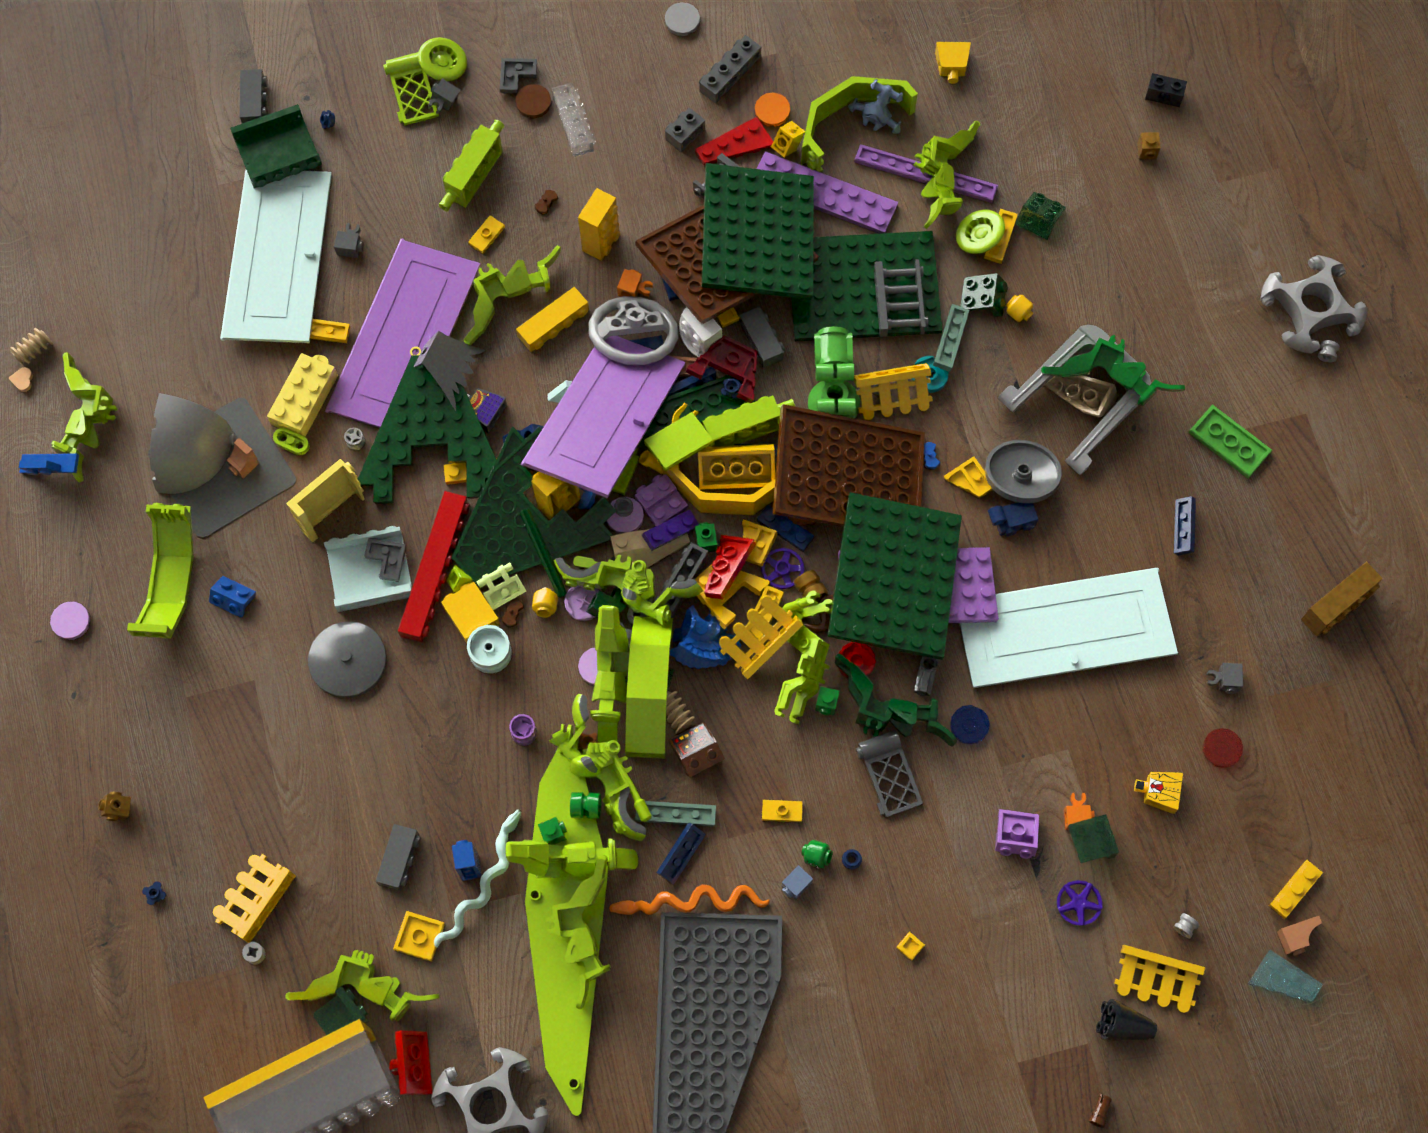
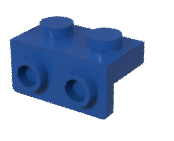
(231, 596)

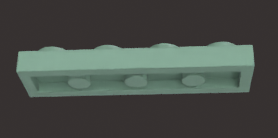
(951, 337)
(680, 813)

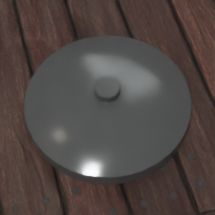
(1023, 471)
(347, 659)

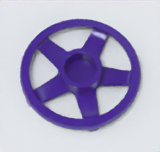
(782, 568)
(1079, 902)

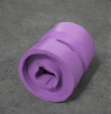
(523, 729)

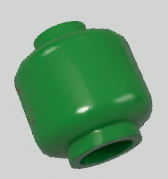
(817, 854)

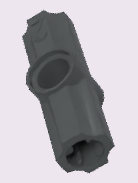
(925, 677)

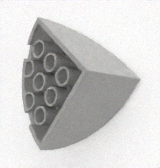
(187, 444)

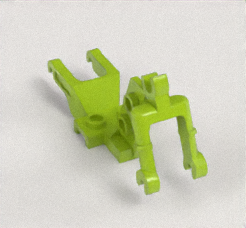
(811, 662)

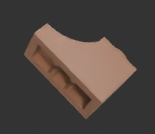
(242, 459)
(1296, 936)

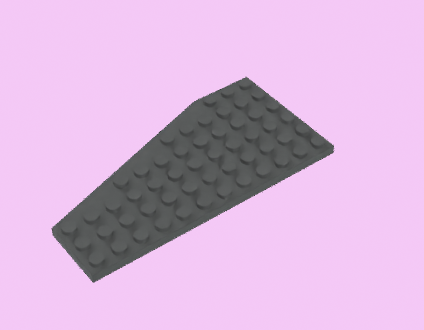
(710, 1013)

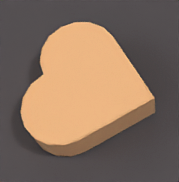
(22, 379)

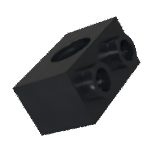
(1166, 90)

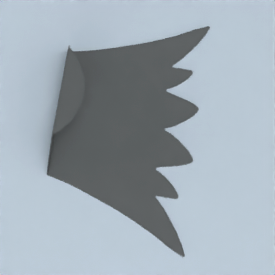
(446, 361)

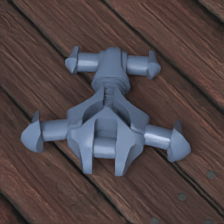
(877, 111)

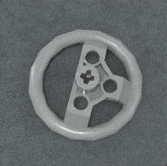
(632, 321)

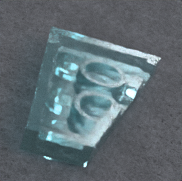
(1283, 977)

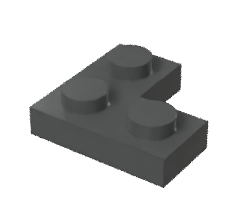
(512, 70)
(390, 554)

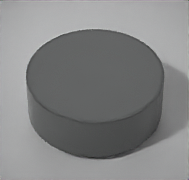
(623, 506)

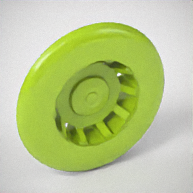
(441, 63)
(982, 234)

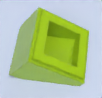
(458, 578)

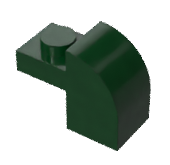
(601, 598)

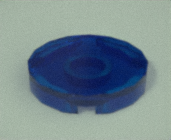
(969, 724)

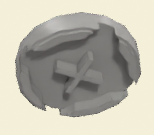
(682, 19)

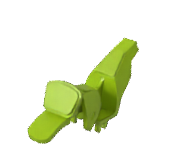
(935, 163)
(495, 284)
(95, 409)
(612, 667)
(575, 858)
(570, 923)
(360, 974)

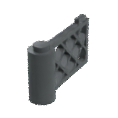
(878, 749)

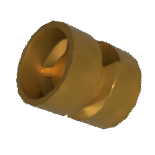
(809, 582)

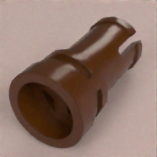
(1099, 1116)

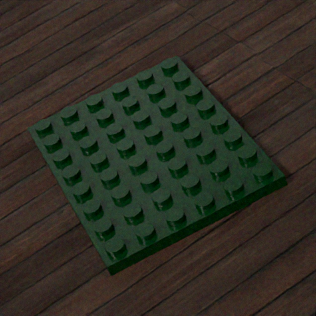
(758, 231)
(846, 284)
(895, 576)

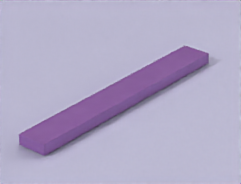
(904, 167)

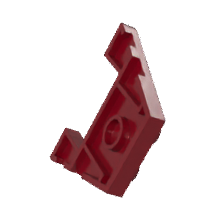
(732, 359)

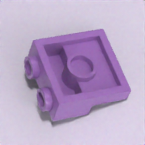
(660, 500)
(1017, 833)

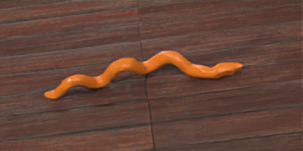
(630, 907)

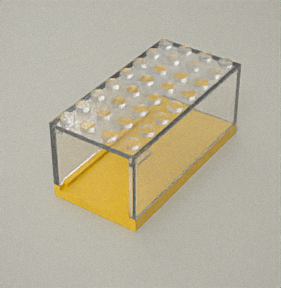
(311, 1088)

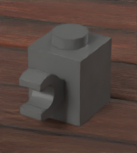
(443, 95)
(349, 242)
(1229, 677)

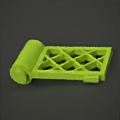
(406, 67)

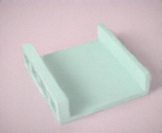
(357, 578)

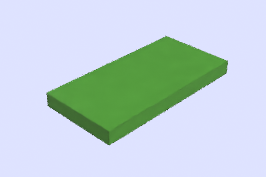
(1230, 441)

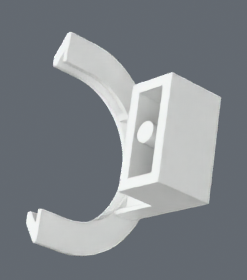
(697, 336)

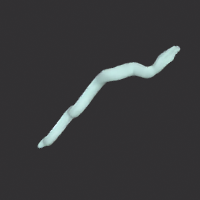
(507, 827)

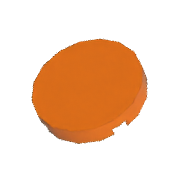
(772, 109)

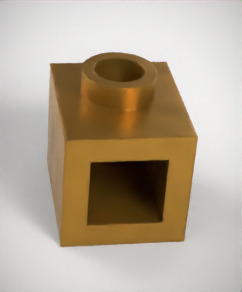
(1148, 145)

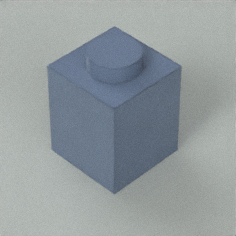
(796, 883)

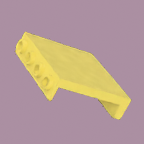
(324, 496)

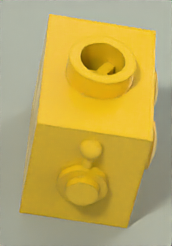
(788, 139)

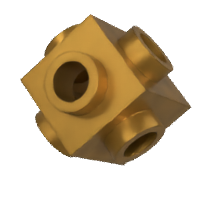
(114, 806)

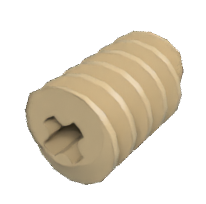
(30, 346)
(676, 714)

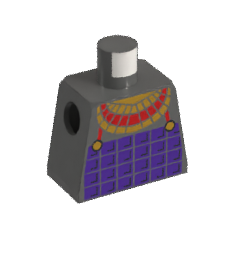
(487, 407)

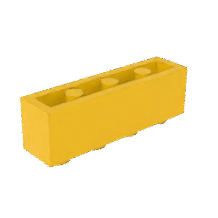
(552, 319)

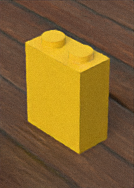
(469, 610)

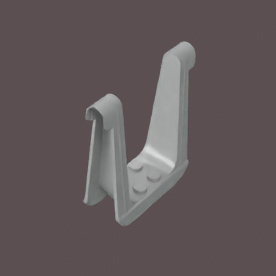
(1079, 343)

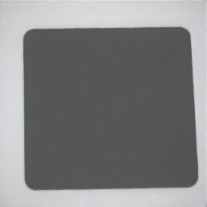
(231, 496)

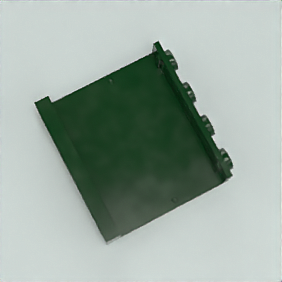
(275, 146)

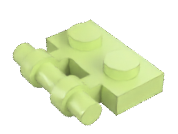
(504, 591)

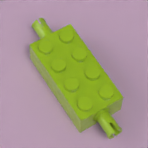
(472, 166)
(745, 422)

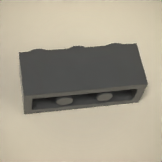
(252, 94)
(762, 336)
(398, 857)

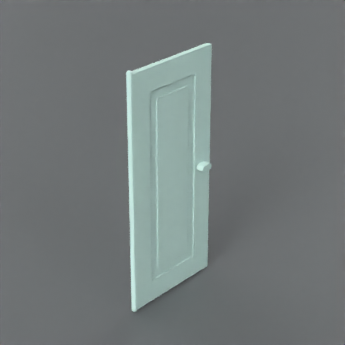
(277, 259)
(1070, 628)

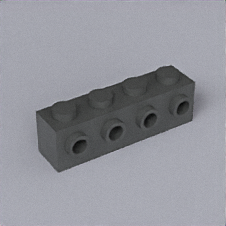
(730, 68)
(688, 568)

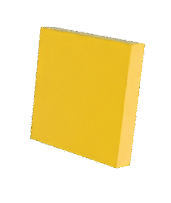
(418, 936)

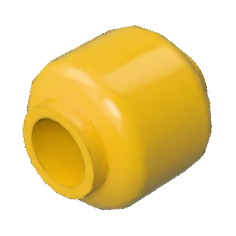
(1019, 308)
(544, 602)

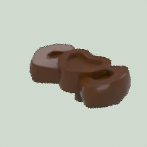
(546, 201)
(512, 612)

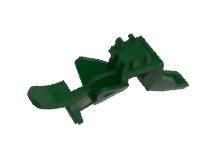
(901, 713)

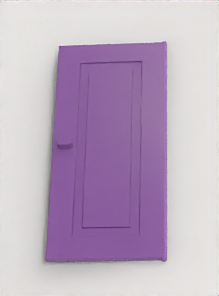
(415, 301)
(602, 418)

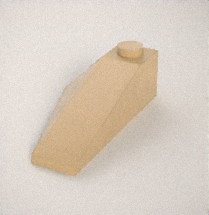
(1085, 393)
(634, 546)

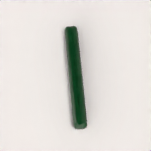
(543, 552)

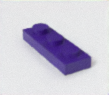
(670, 530)

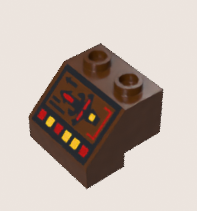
(696, 749)

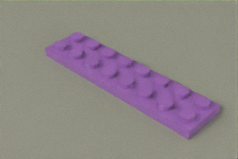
(839, 197)

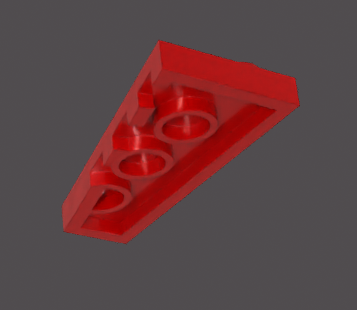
(743, 139)
(728, 563)

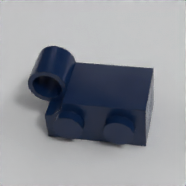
(1013, 518)

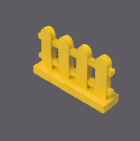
(902, 385)
(756, 645)
(263, 903)
(1168, 979)

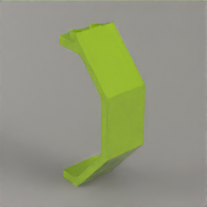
(841, 96)
(169, 571)
(647, 688)

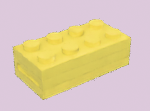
(303, 394)

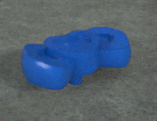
(930, 456)

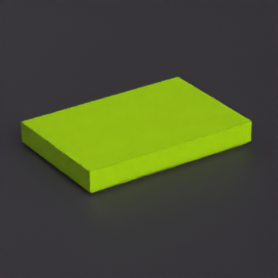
(678, 441)

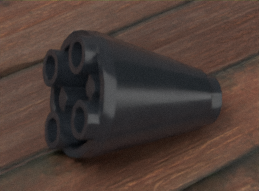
(1124, 1023)

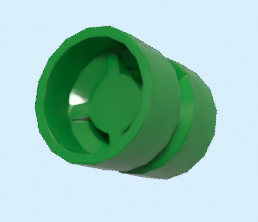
(585, 805)

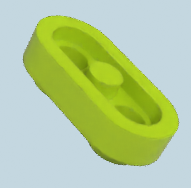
(292, 441)

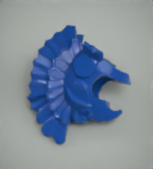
(700, 641)

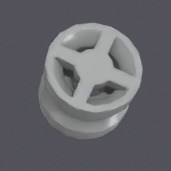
(1328, 351)
(354, 434)
(1186, 925)
(258, 953)

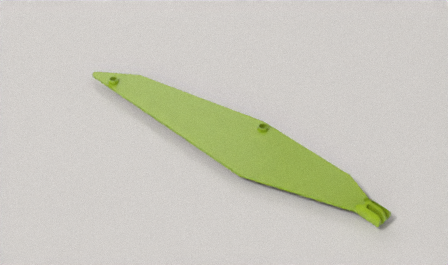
(557, 984)

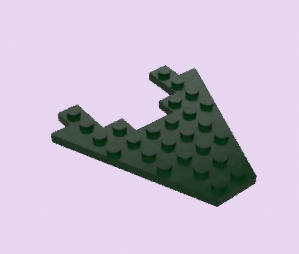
(425, 418)
(496, 528)

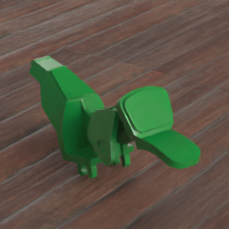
(1111, 358)

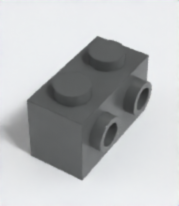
(684, 129)

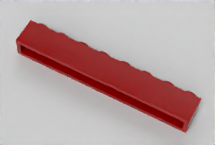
(433, 567)

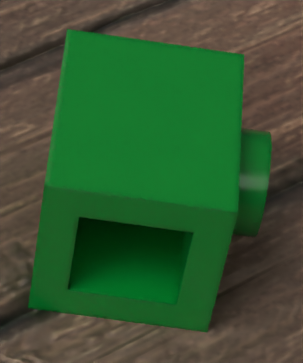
(706, 536)
(827, 701)
(553, 831)

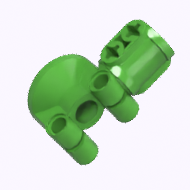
(834, 368)

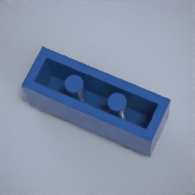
(466, 860)

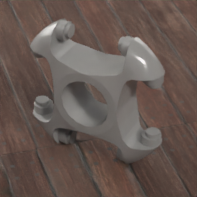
(1305, 320)
(498, 1081)

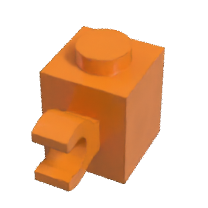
(631, 284)
(1078, 811)

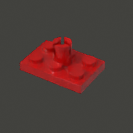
(412, 1063)

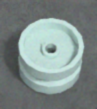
(479, 649)

